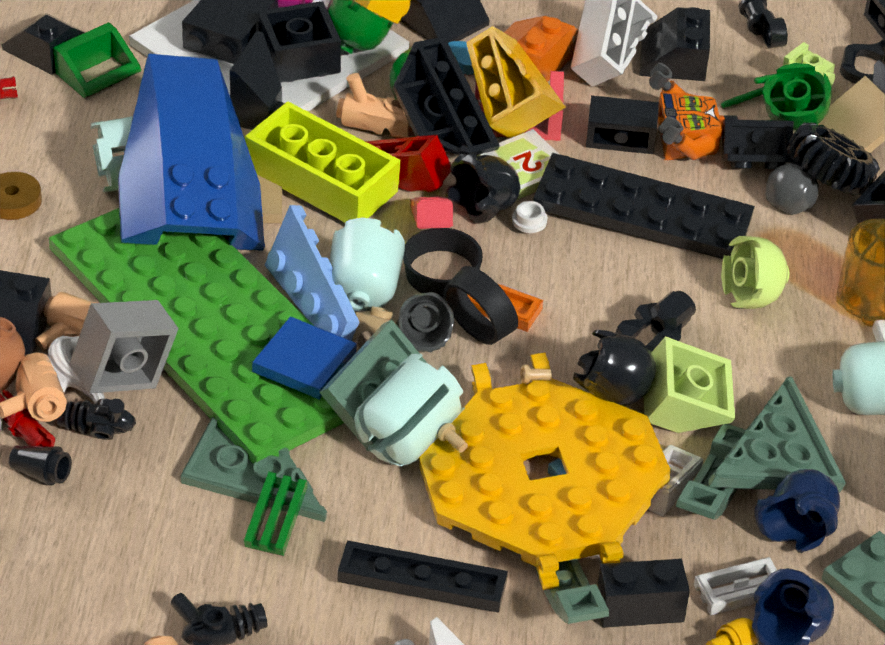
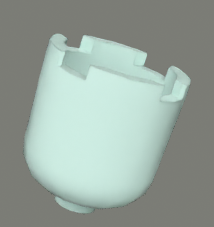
(367, 262)
(862, 378)

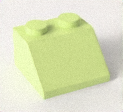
(689, 388)

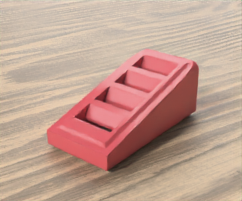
(432, 212)

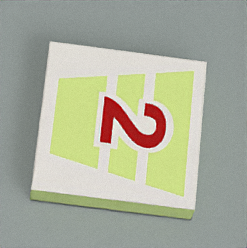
(528, 156)

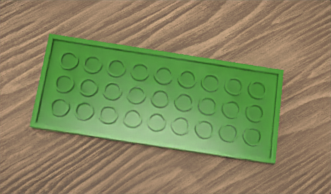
(223, 322)

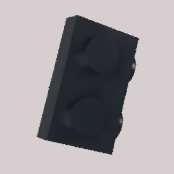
(756, 142)

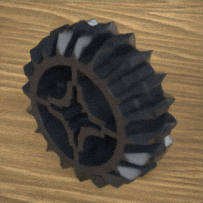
(833, 158)

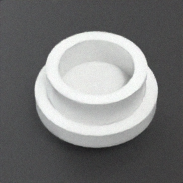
(529, 217)

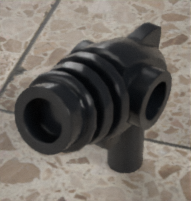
(102, 418)
(215, 624)

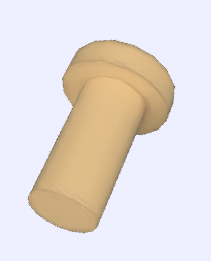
(528, 374)
(448, 433)

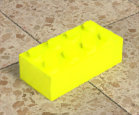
(322, 163)

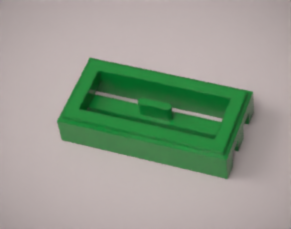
(284, 485)

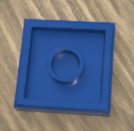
(303, 357)

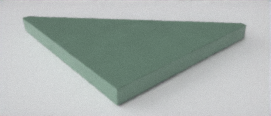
(777, 444)
(226, 470)

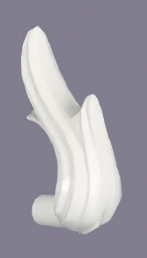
(60, 355)

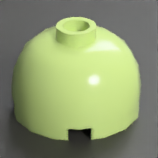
(754, 272)

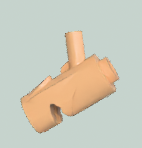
(370, 112)
(64, 316)
(36, 390)

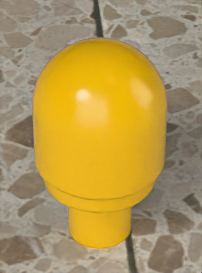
(735, 633)

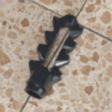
(665, 318)

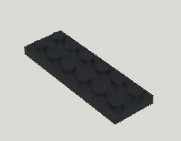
(642, 206)

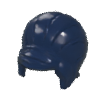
(800, 510)
(791, 609)

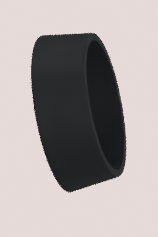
(438, 240)
(489, 296)

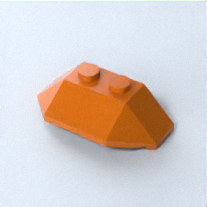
(545, 41)

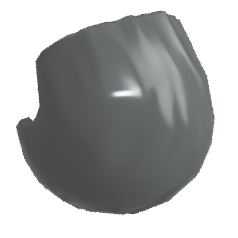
(791, 189)
(426, 321)

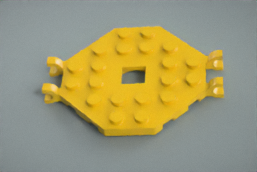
(607, 457)

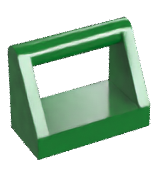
(92, 49)

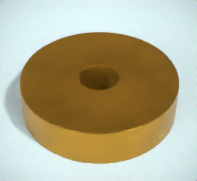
(19, 195)

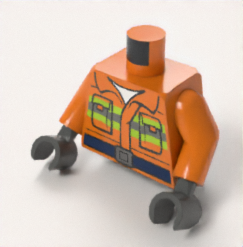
(686, 122)

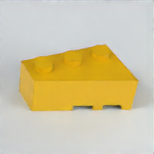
(510, 84)

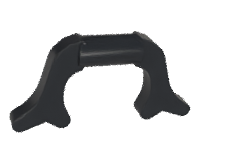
(852, 51)

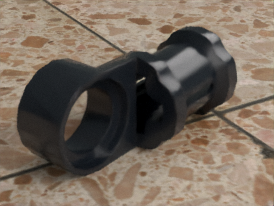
(764, 23)

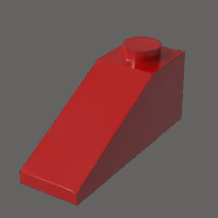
(422, 161)

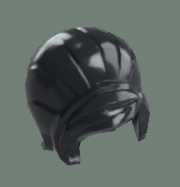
(483, 185)
(620, 370)

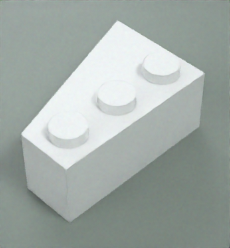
(609, 37)

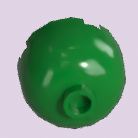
(357, 25)
(797, 95)

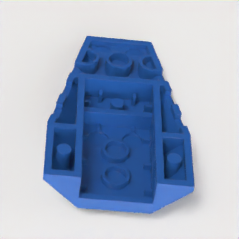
(187, 159)

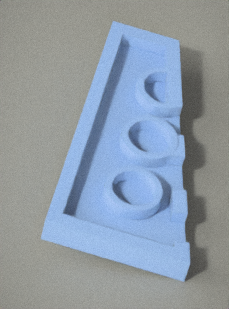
(308, 276)

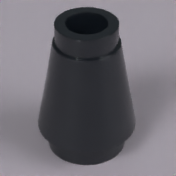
(43, 463)

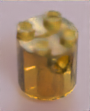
(863, 272)

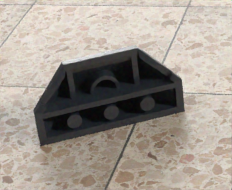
(441, 101)

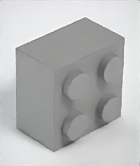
(123, 346)

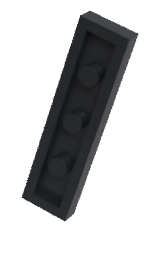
(422, 576)

